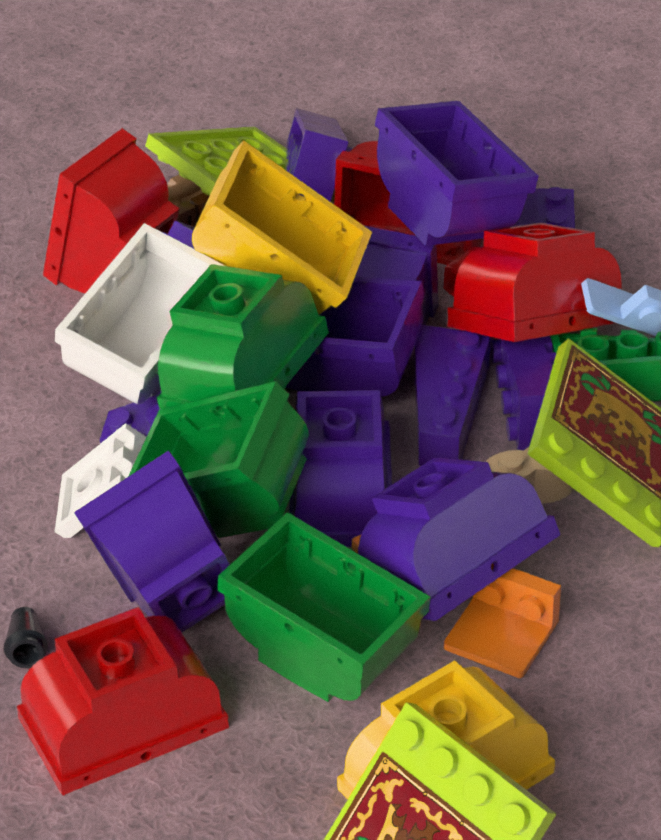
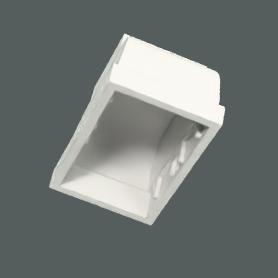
(125, 314)

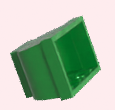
(236, 334)
(235, 453)
(320, 610)

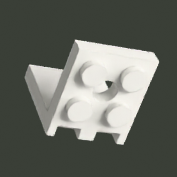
(95, 475)

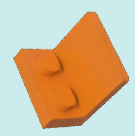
(507, 622)

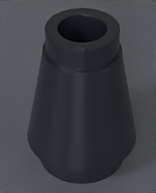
(25, 639)

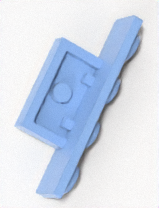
(635, 310)

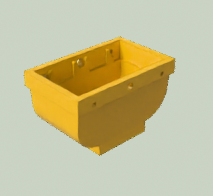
(267, 227)
(475, 712)

